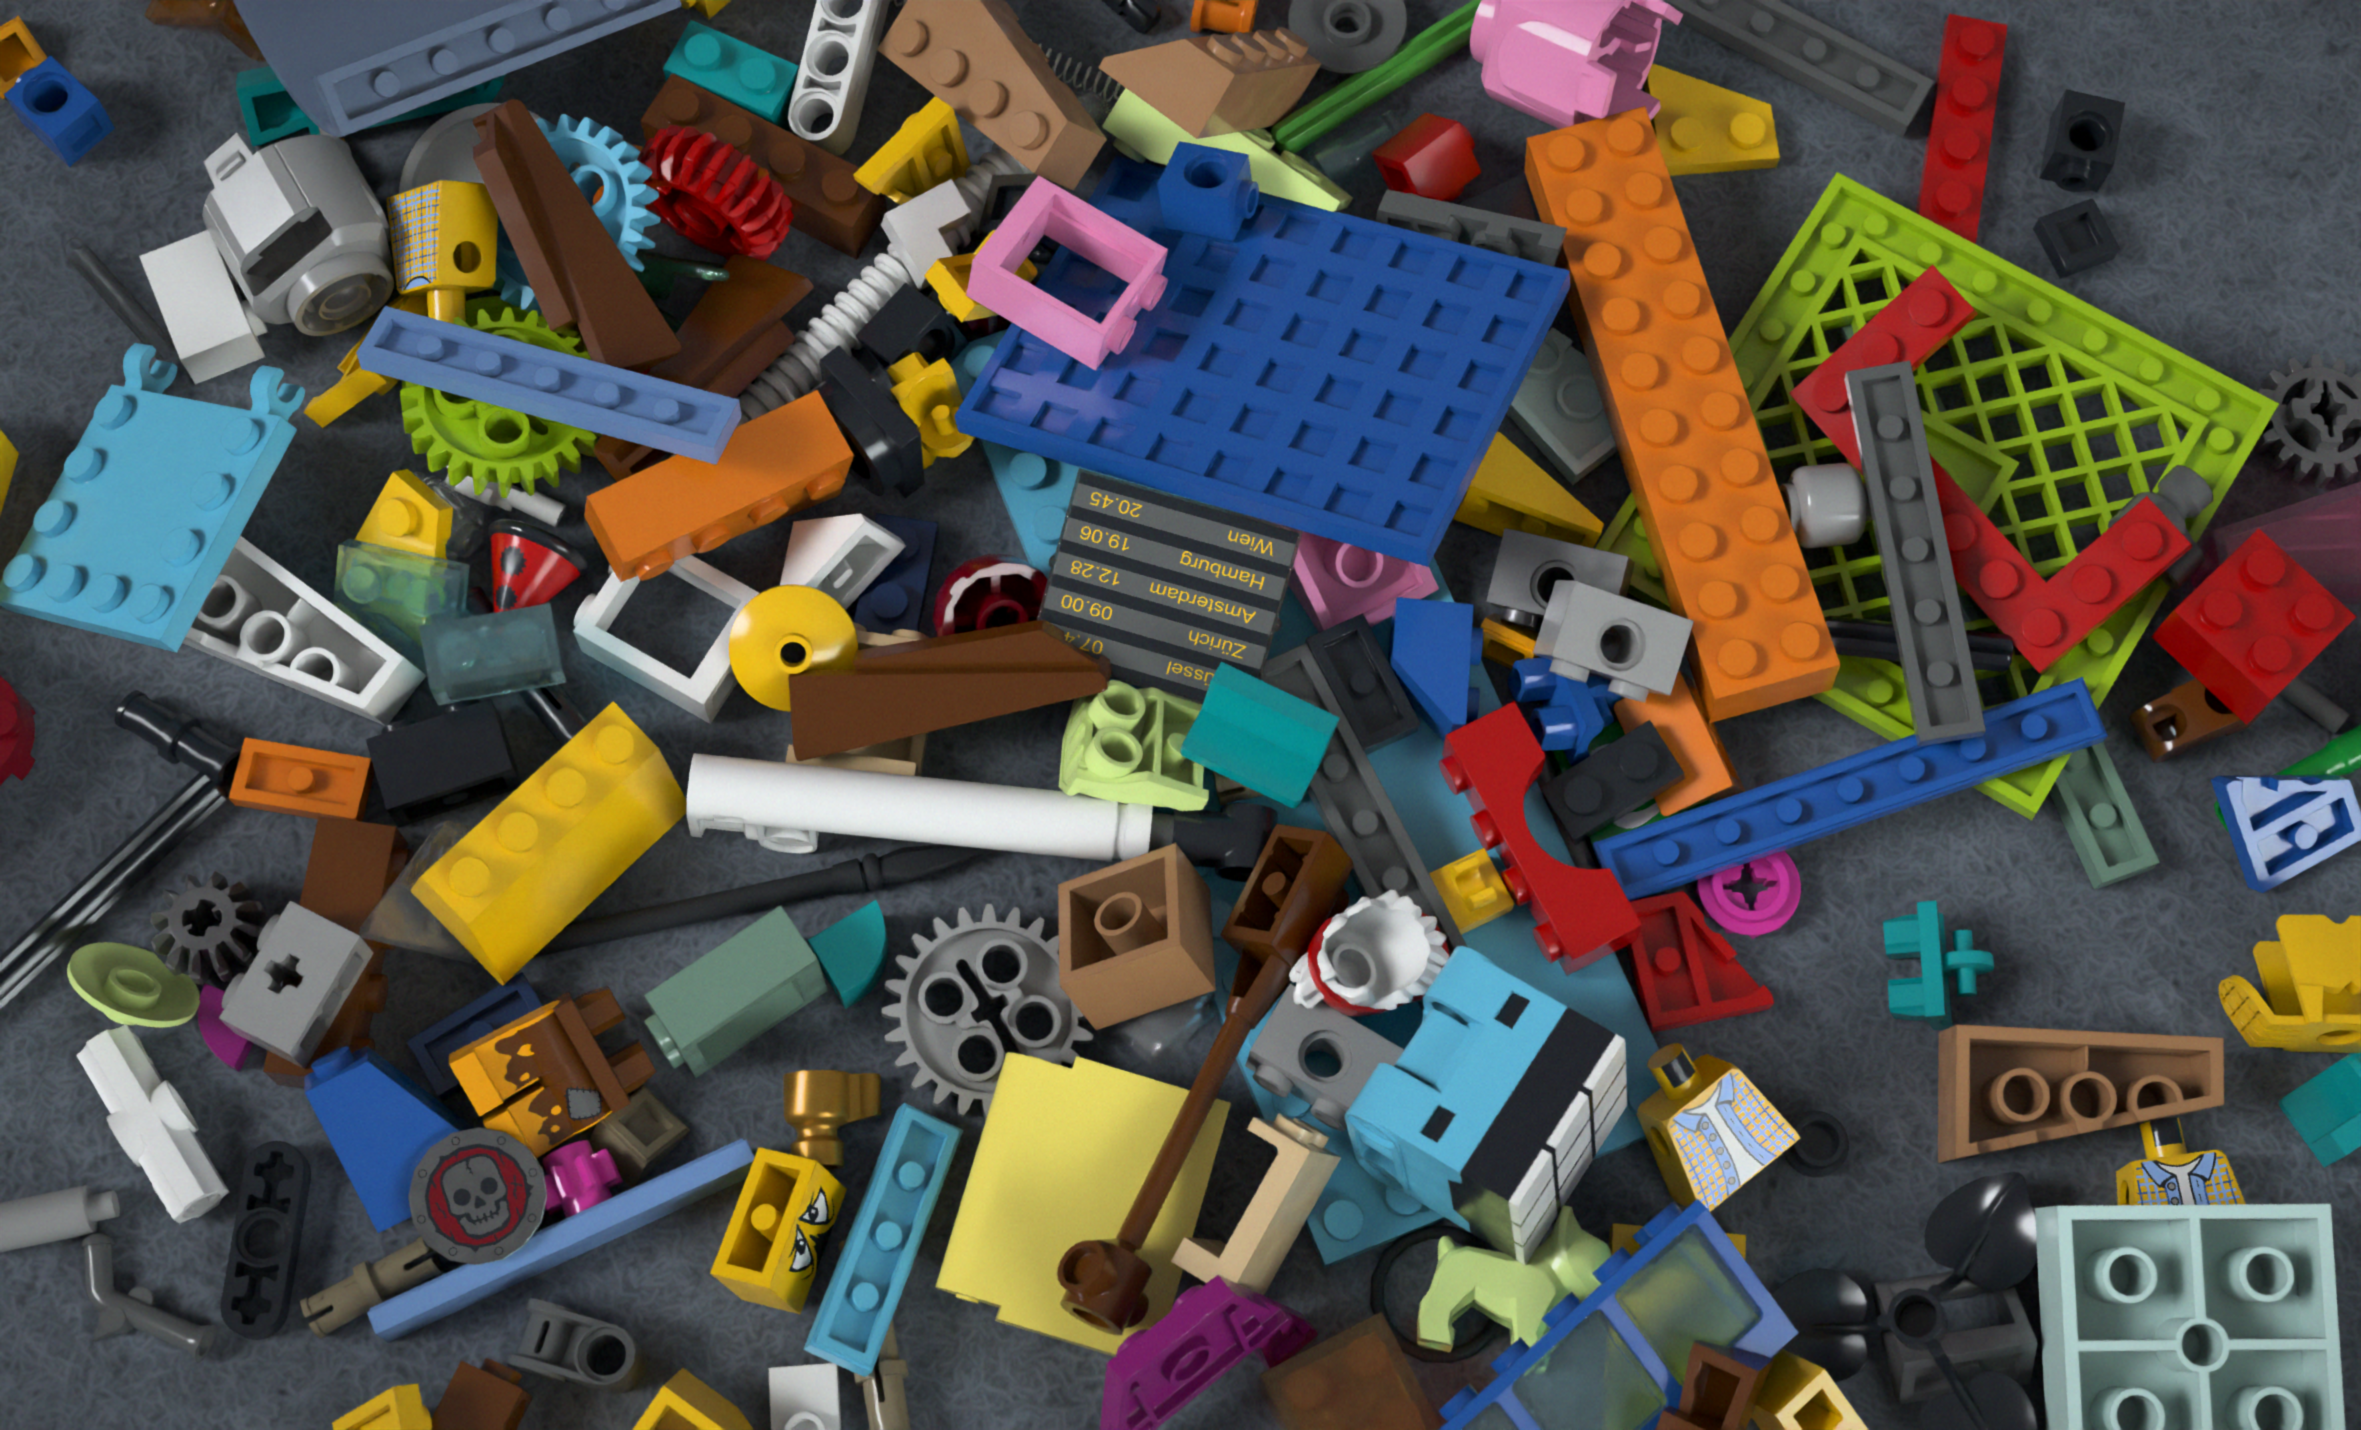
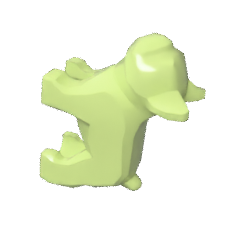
(1507, 1289)

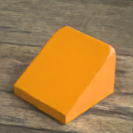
(17, 53)
(1507, 641)

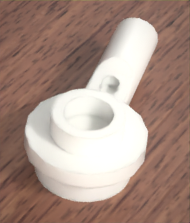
(536, 505)

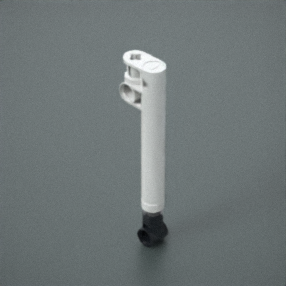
(793, 802)

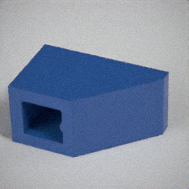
(1432, 659)

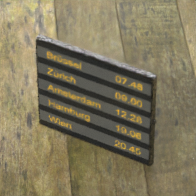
(1166, 584)

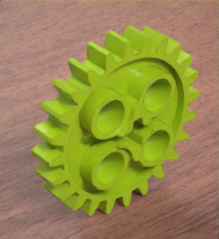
(466, 432)

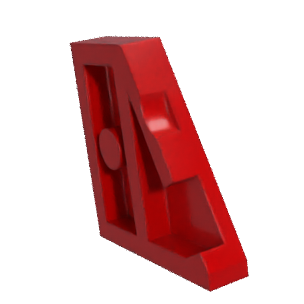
(1687, 969)

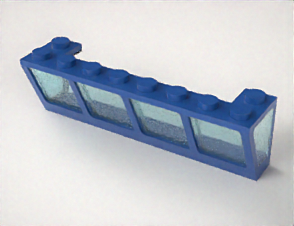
(1630, 1340)

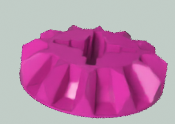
(1770, 908)

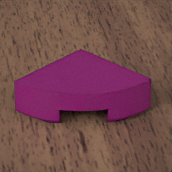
(218, 1036)

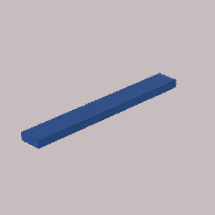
(1848, 793)

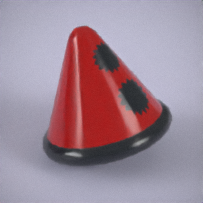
(530, 564)

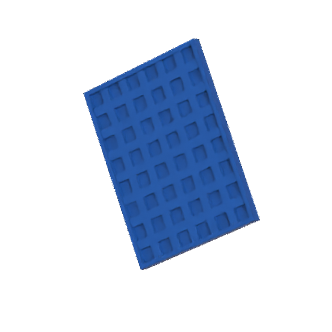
(1283, 374)

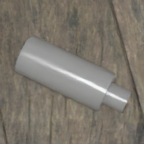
(54, 1216)

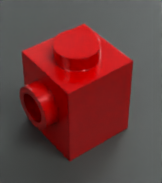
(1429, 158)

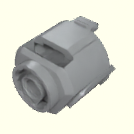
(300, 231)

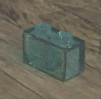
(492, 654)

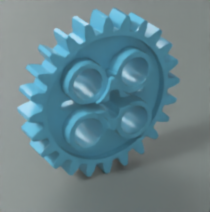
(620, 209)

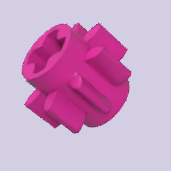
(578, 1178)

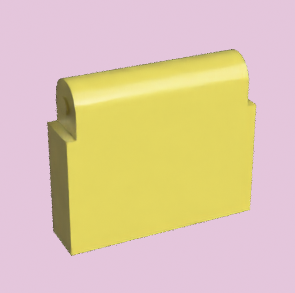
(1064, 1169)

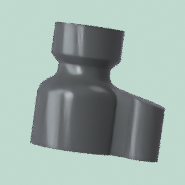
(2179, 497)

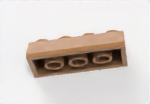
(1219, 80)

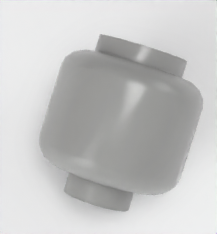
(1826, 505)

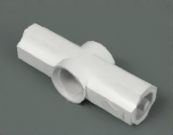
(152, 1123)

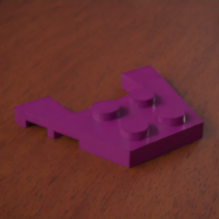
(1192, 1348)

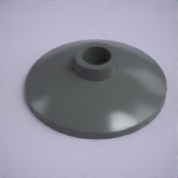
(1378, 33)

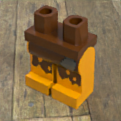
(560, 1052)

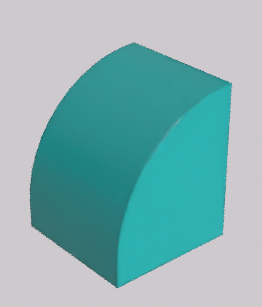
(853, 953)

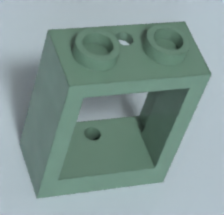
(734, 993)

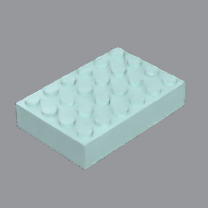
(2189, 1317)

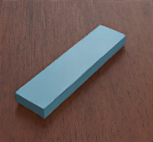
(883, 1240)

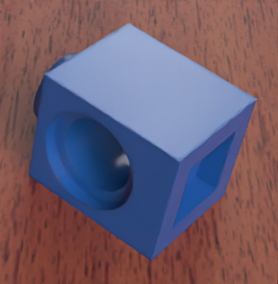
(70, 129)
(1207, 191)

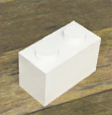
(203, 307)

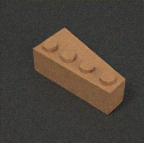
(997, 81)
(2051, 1084)

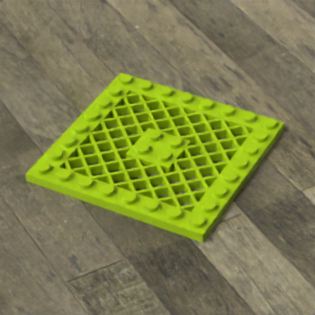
(2061, 331)

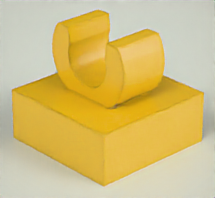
(1472, 890)

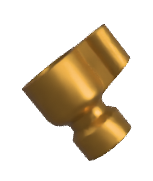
(821, 1103)

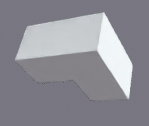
(919, 226)

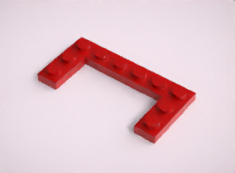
(2037, 614)

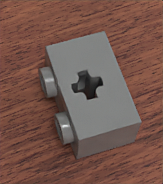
(292, 1018)

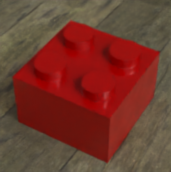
(2252, 626)

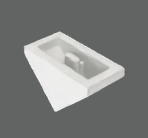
(839, 555)

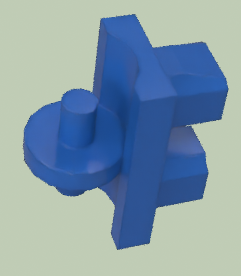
(1571, 709)

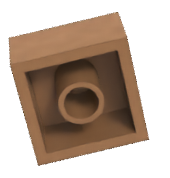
(1135, 937)

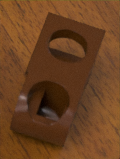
(2184, 721)

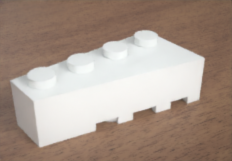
(296, 637)

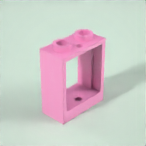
(1088, 232)

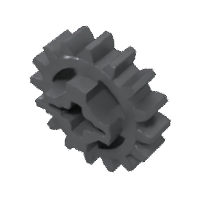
(2314, 423)

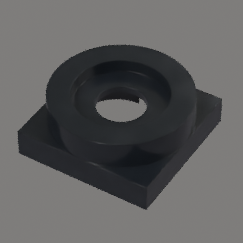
(876, 429)

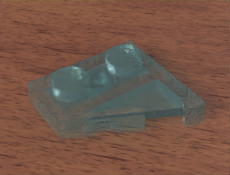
(398, 592)

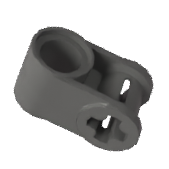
(566, 1345)

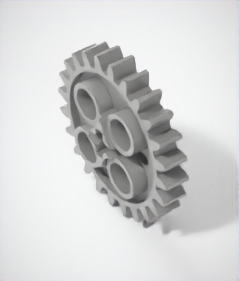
(935, 1040)

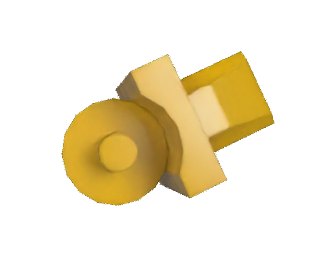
(931, 401)

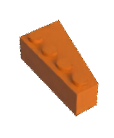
(693, 506)

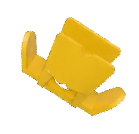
(2309, 985)

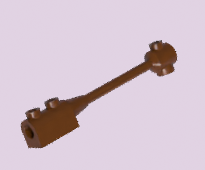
(1270, 927)

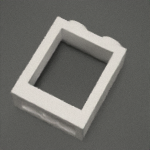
(714, 677)

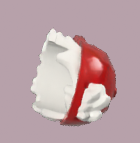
(1371, 957)

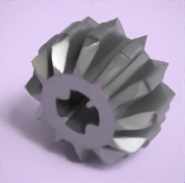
(195, 912)

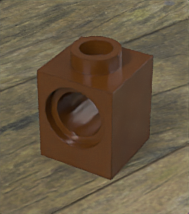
(482, 1399)

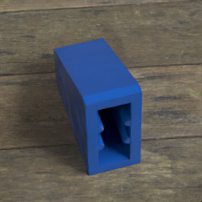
(377, 1126)

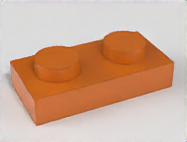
(301, 781)

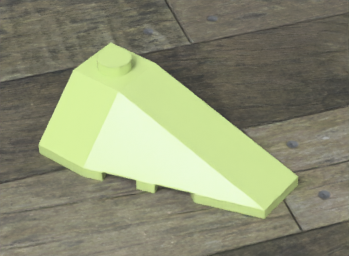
(1147, 133)

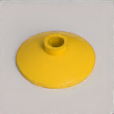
(782, 617)

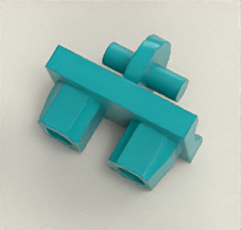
(1925, 937)

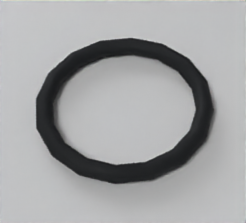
(1377, 1296)

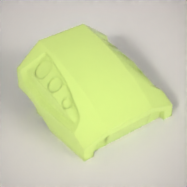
(1128, 749)

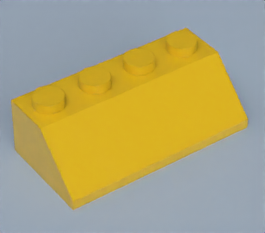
(554, 844)

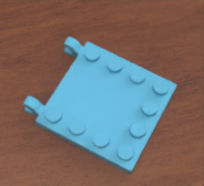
(149, 506)

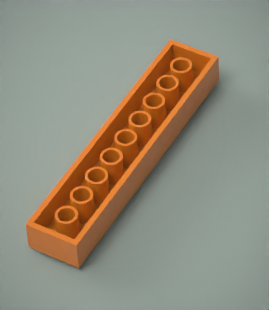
(1681, 417)

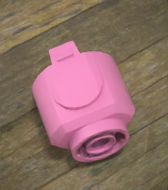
(1569, 56)

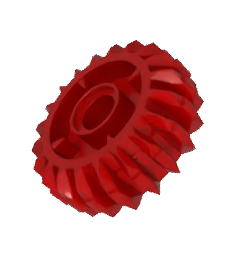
(715, 194)

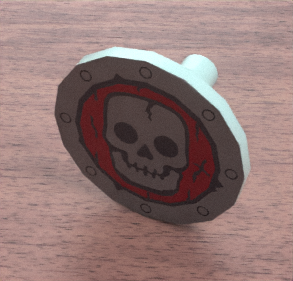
(477, 1196)

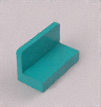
(1259, 736)

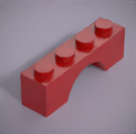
(1576, 909)

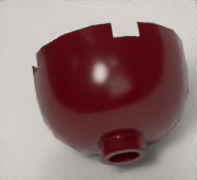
(988, 594)

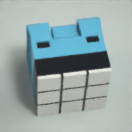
(1491, 1104)

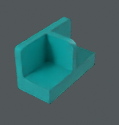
(2329, 1110)

